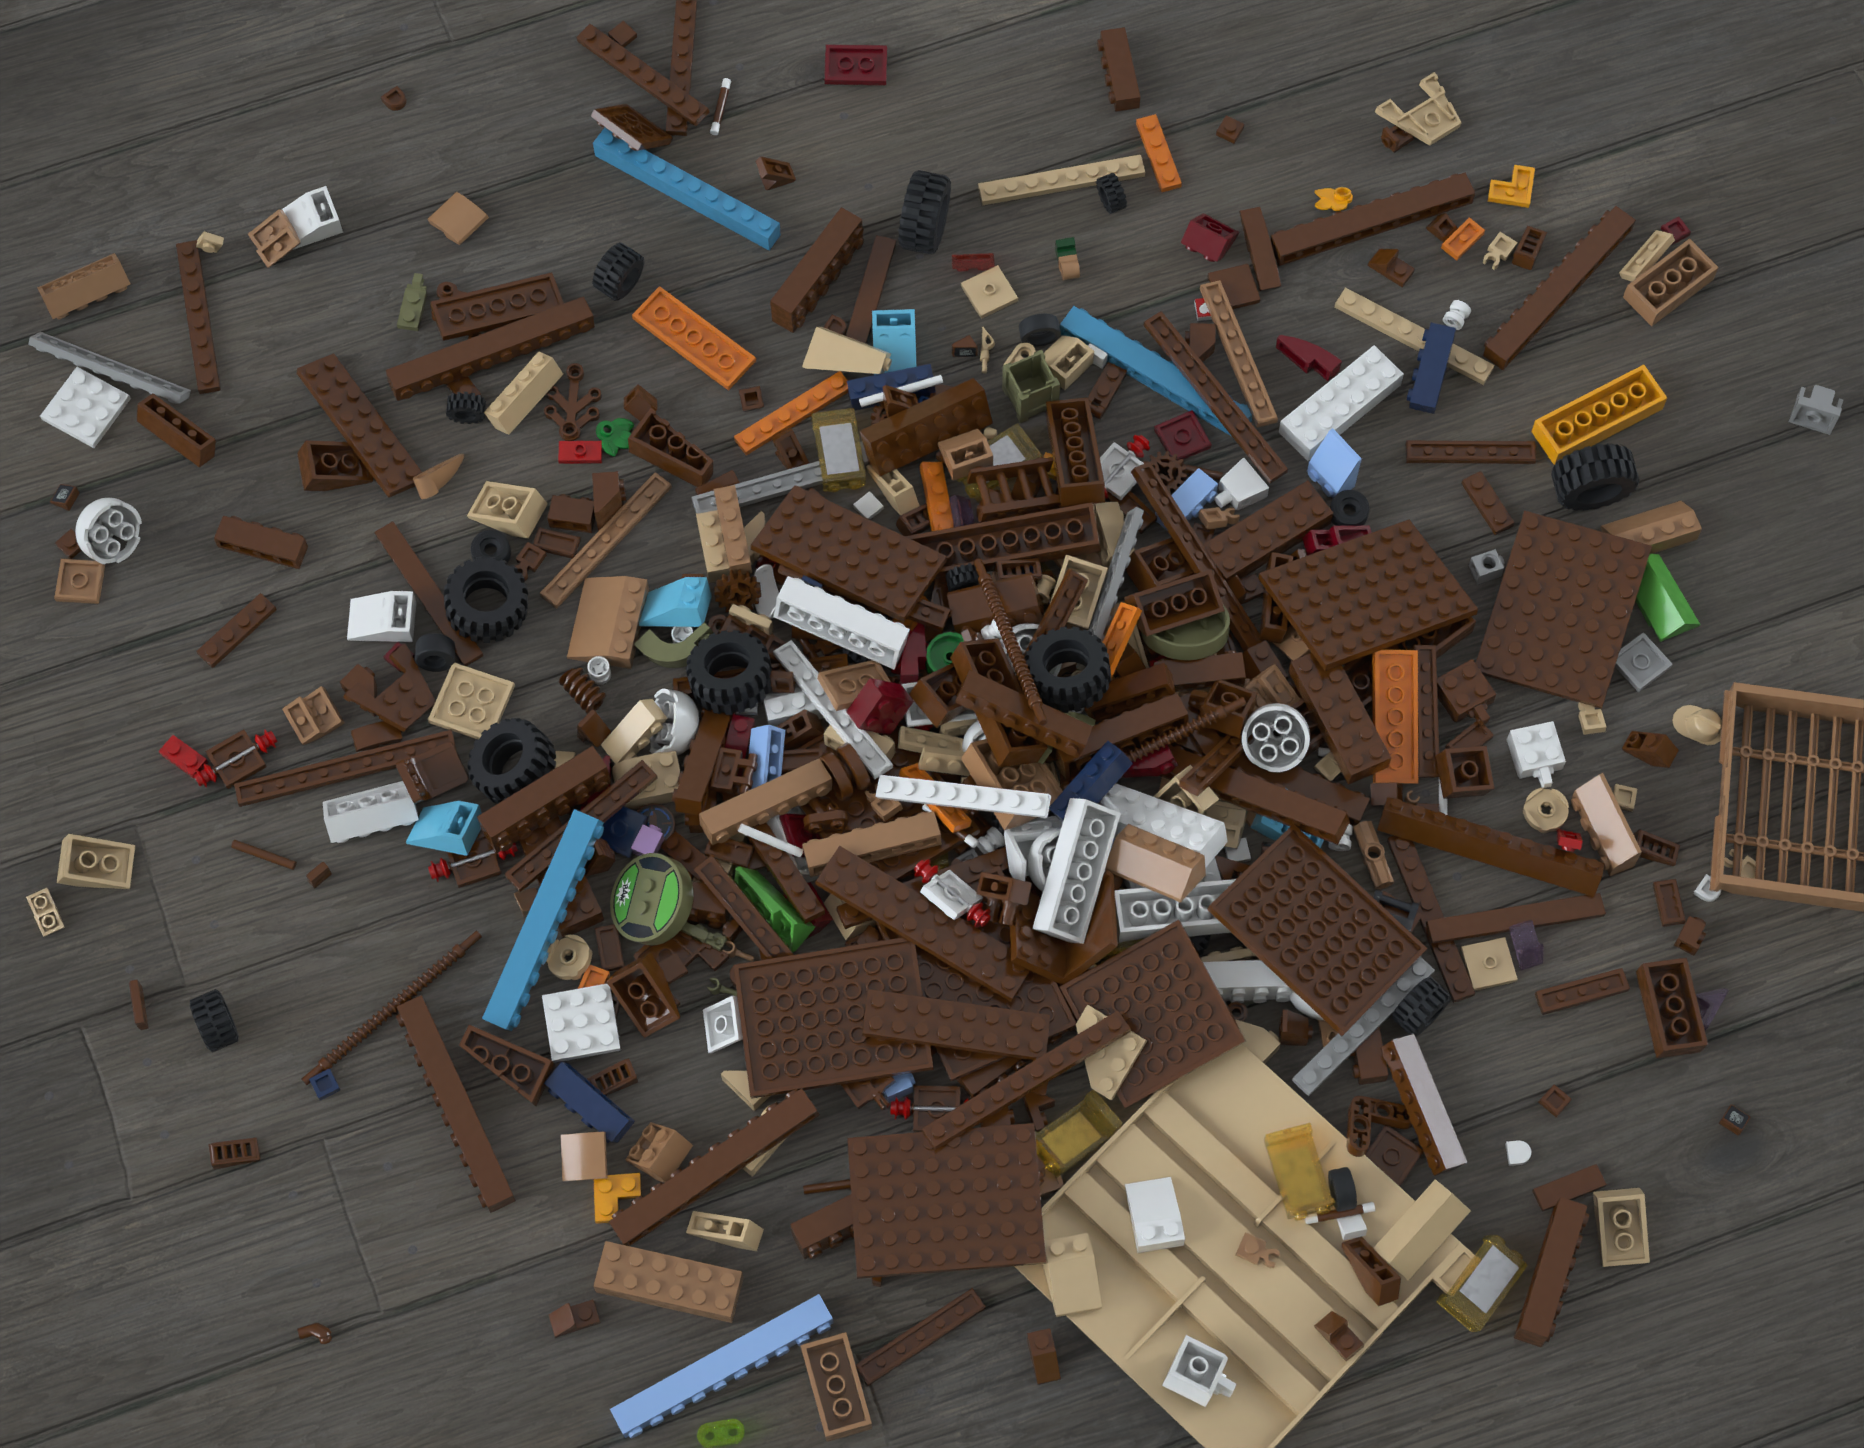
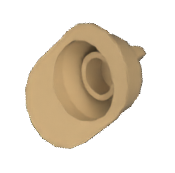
(1698, 724)

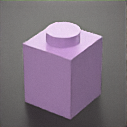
(648, 840)

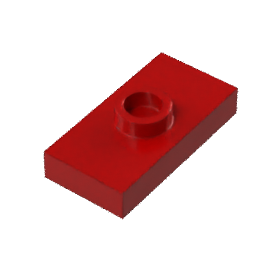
(580, 452)

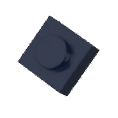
(324, 1084)

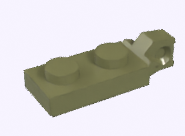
(413, 304)
(700, 934)

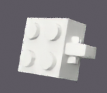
(1536, 752)
(1198, 1372)

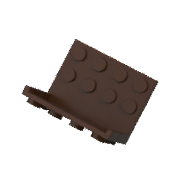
(1061, 959)

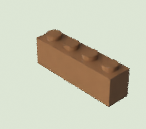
(732, 529)

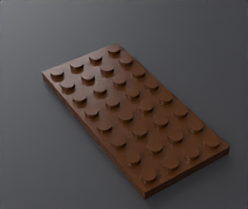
(849, 553)

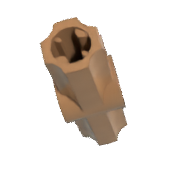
(1377, 867)

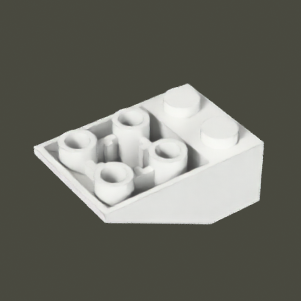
(313, 216)
(383, 617)

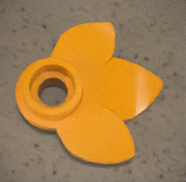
(1335, 199)

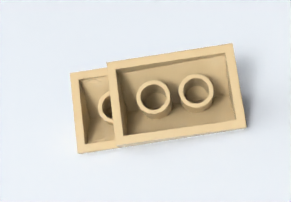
(1422, 1229)

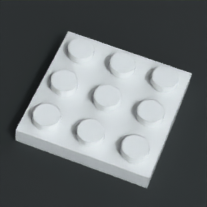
(85, 407)
(581, 1023)

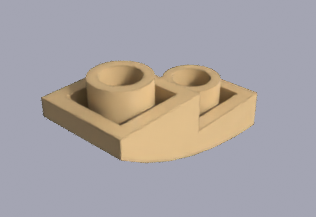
(45, 912)

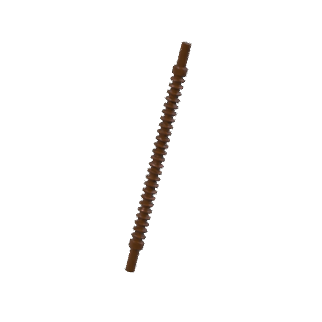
(1010, 642)
(1220, 712)
(458, 952)

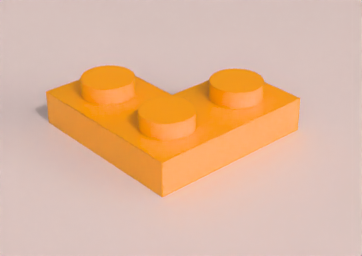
(1515, 192)
(610, 1190)

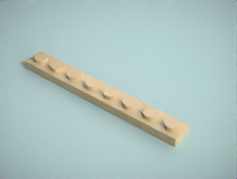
(1059, 180)
(1409, 333)

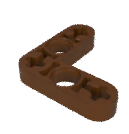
(1370, 1115)

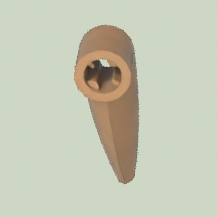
(436, 477)

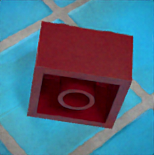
(880, 706)

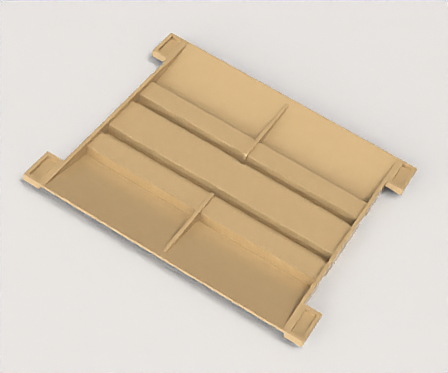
(1212, 1145)

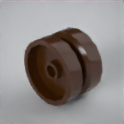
(845, 770)

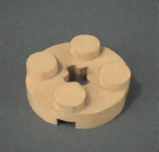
(1546, 822)
(577, 965)

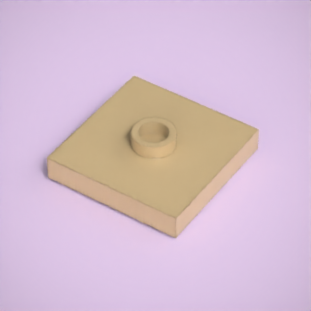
(989, 292)
(1489, 964)

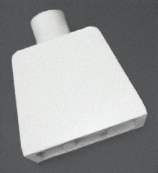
(1241, 487)

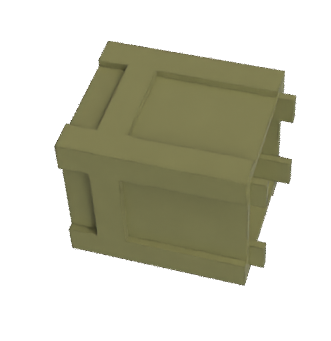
(1030, 385)

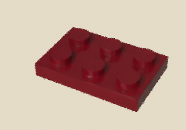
(856, 64)

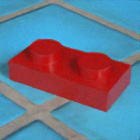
(183, 756)
(1569, 840)

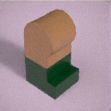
(1067, 258)

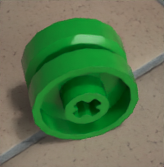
(941, 650)

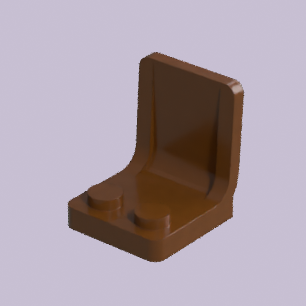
(432, 772)

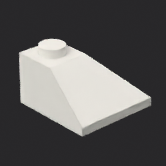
(722, 1024)

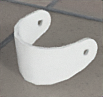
(768, 591)

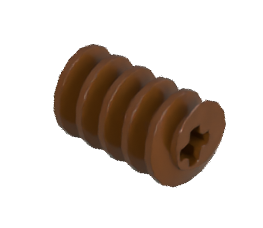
(581, 689)

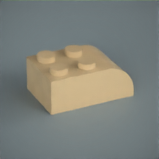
(661, 790)
(1174, 794)

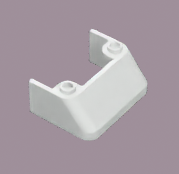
(1019, 840)

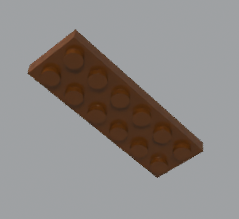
(495, 306)

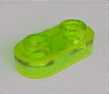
(721, 1433)

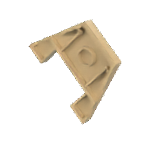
(1430, 119)

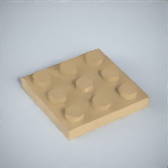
(470, 701)

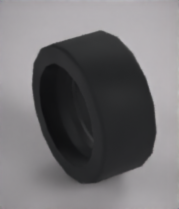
(1039, 329)

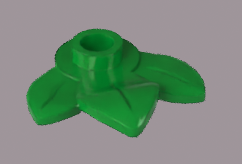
(617, 437)

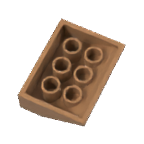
(609, 620)
(1024, 777)

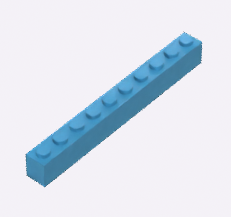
(688, 190)
(1141, 363)
(543, 920)

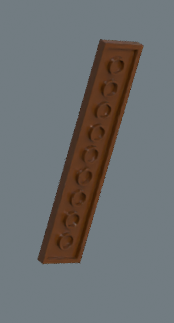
(922, 922)

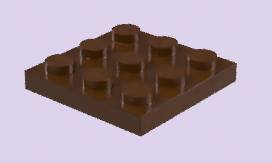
(631, 127)

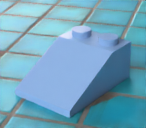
(1334, 465)

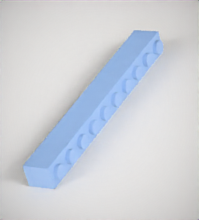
(722, 1366)

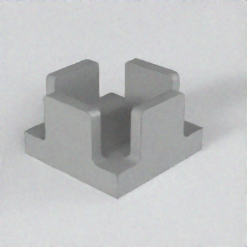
(1817, 411)

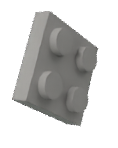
(1642, 662)

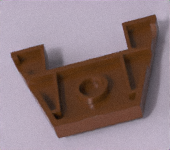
(403, 700)
(687, 950)

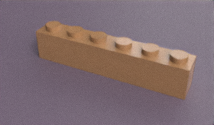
(766, 801)
(876, 842)

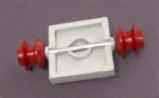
(1119, 463)
(951, 894)

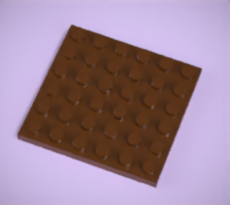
(1164, 999)

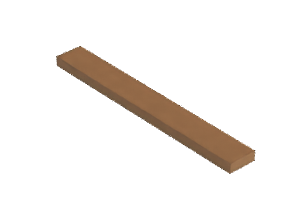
(1238, 354)
(605, 540)

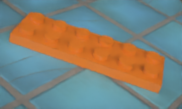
(694, 338)
(1396, 712)

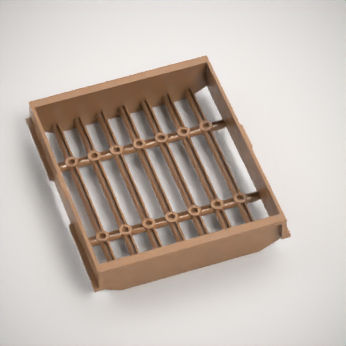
(1794, 705)

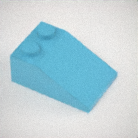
(678, 604)

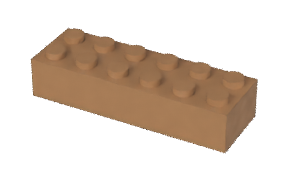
(668, 1282)

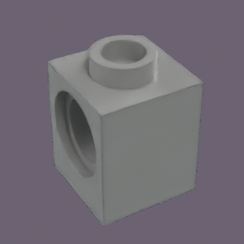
(1480, 572)

